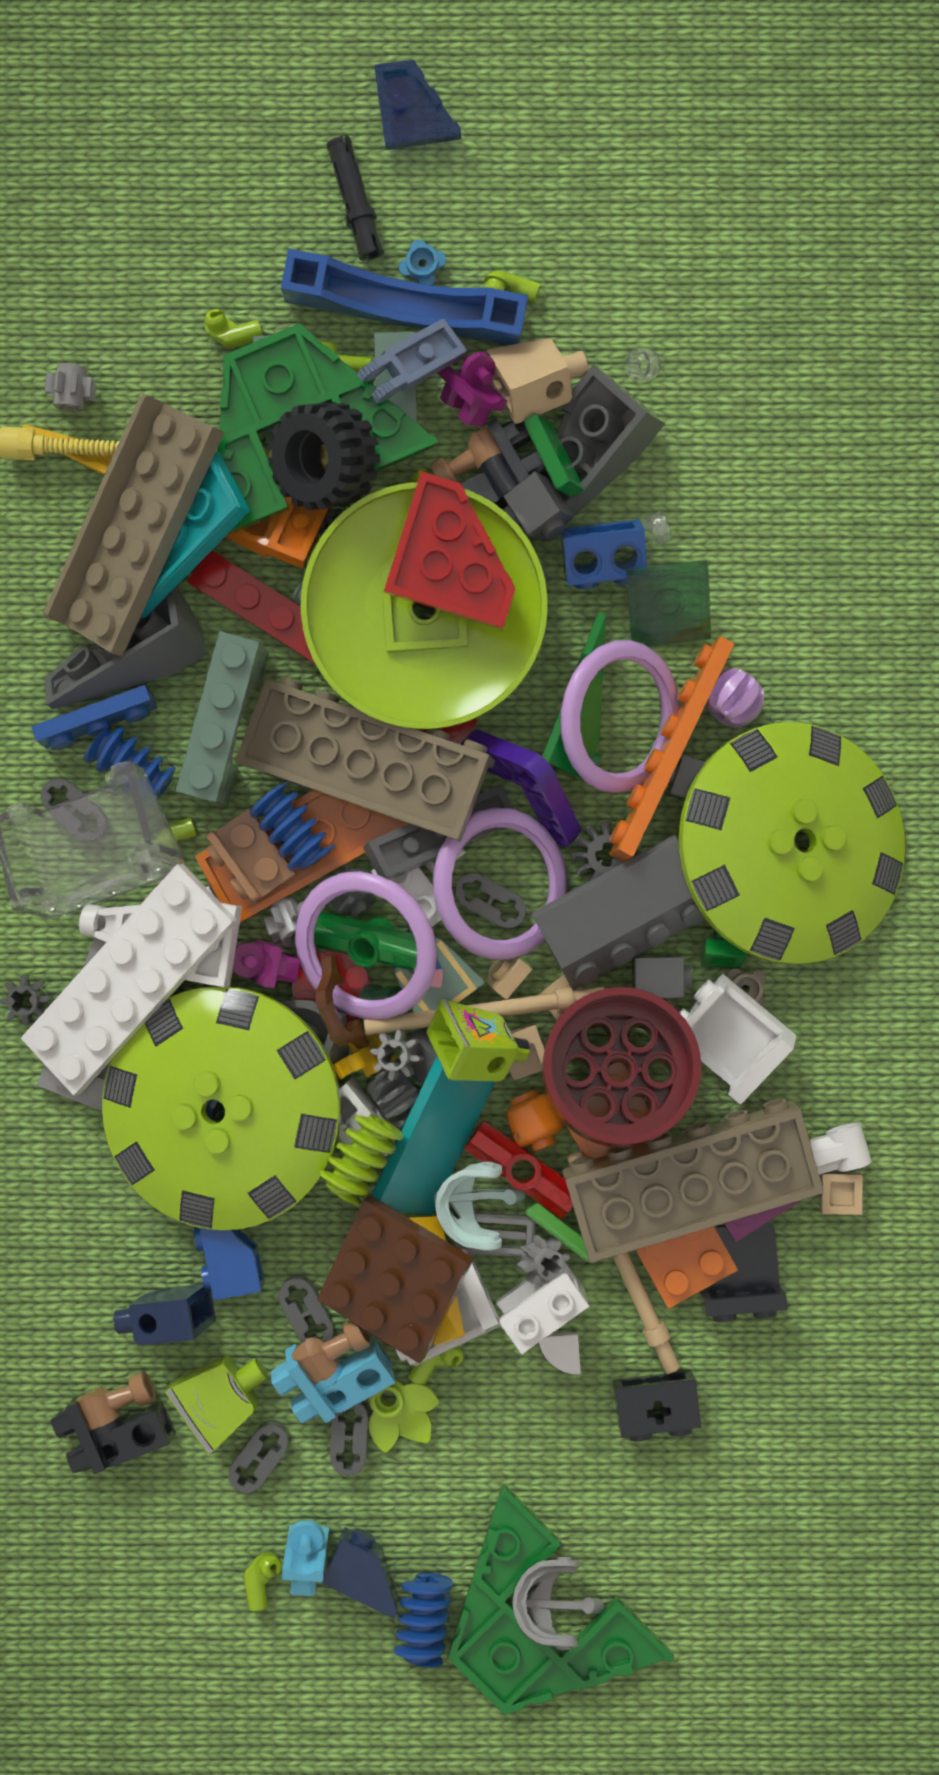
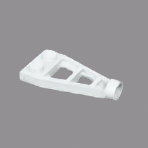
(213, 970)

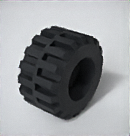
(298, 455)

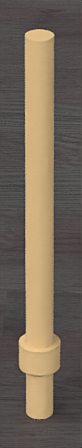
(560, 1000)
(655, 1330)

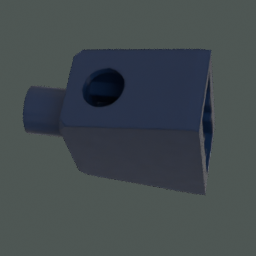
(167, 1315)

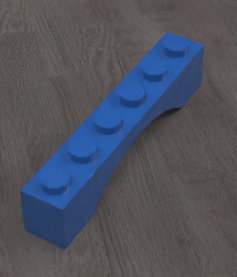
(345, 289)
(229, 1254)

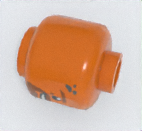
(533, 1121)

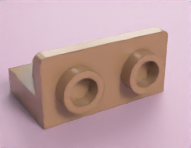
(249, 857)

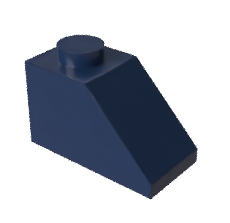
(361, 1572)

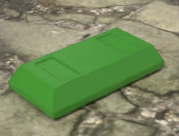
(557, 1227)

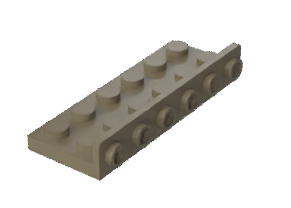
(132, 523)
(363, 760)
(693, 1179)

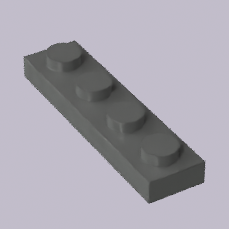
(413, 846)

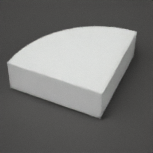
(562, 1351)

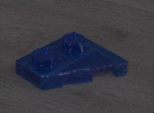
(411, 108)

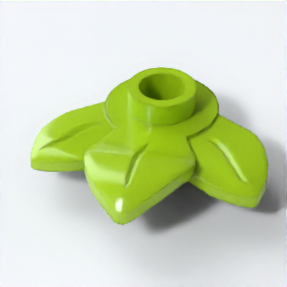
(402, 1417)

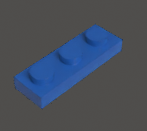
(93, 719)

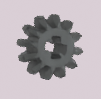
(591, 849)
(394, 1097)

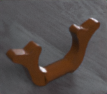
(324, 1000)

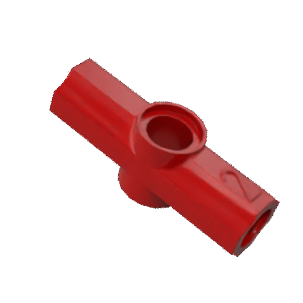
(543, 1185)

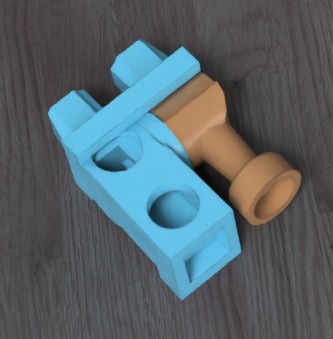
(331, 1385)

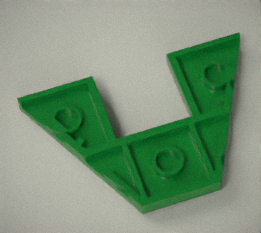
(288, 372)
(497, 1652)

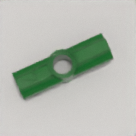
(366, 941)

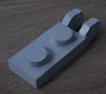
(414, 359)

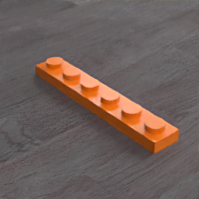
(663, 762)

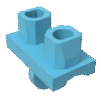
(305, 1556)

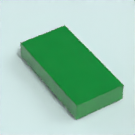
(553, 455)

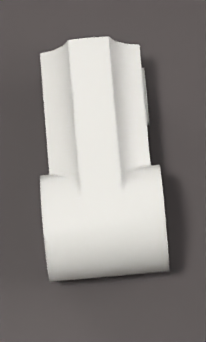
(841, 1149)

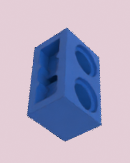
(603, 542)

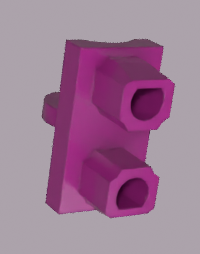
(471, 389)
(265, 963)

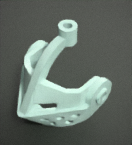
(460, 1193)

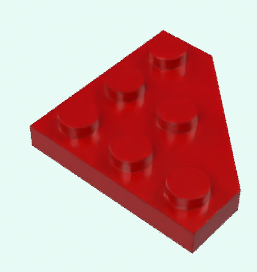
(448, 557)

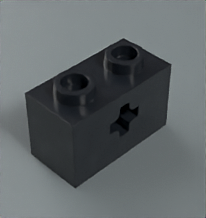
(636, 1400)

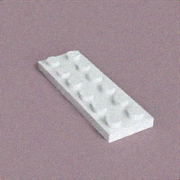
(129, 979)

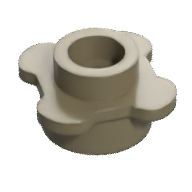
(754, 980)

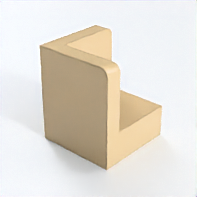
(534, 1061)

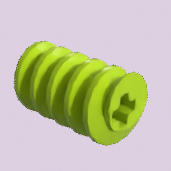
(361, 1157)

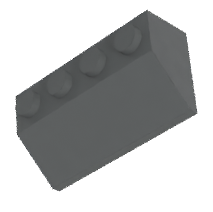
(619, 914)

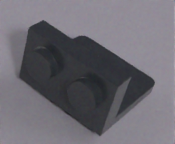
(755, 1284)

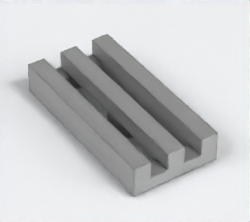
(502, 1218)

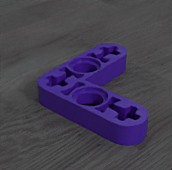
(537, 781)

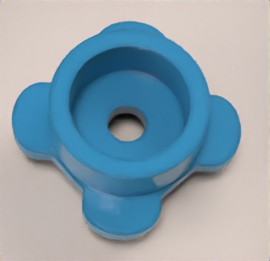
(421, 251)

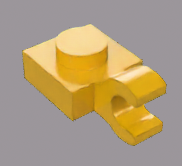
(361, 1059)

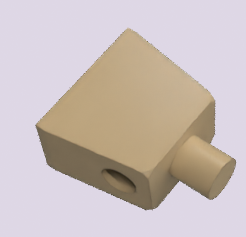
(535, 376)

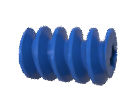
(110, 750)
(290, 828)
(424, 1620)

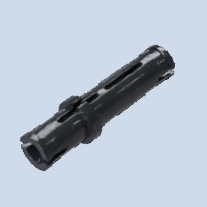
(359, 215)

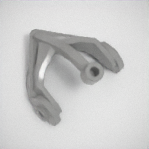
(540, 1603)

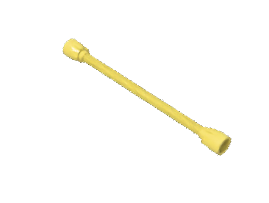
(24, 444)

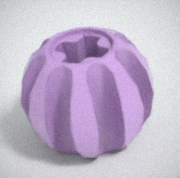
(735, 698)

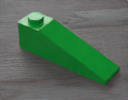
(590, 713)

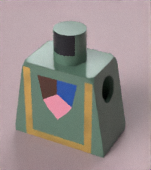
(451, 981)

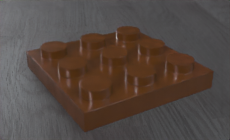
(395, 1278)

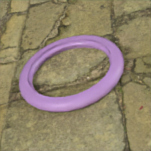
(572, 705)
(442, 882)
(408, 907)

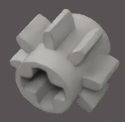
(70, 387)
(283, 921)
(386, 1051)
(534, 1254)

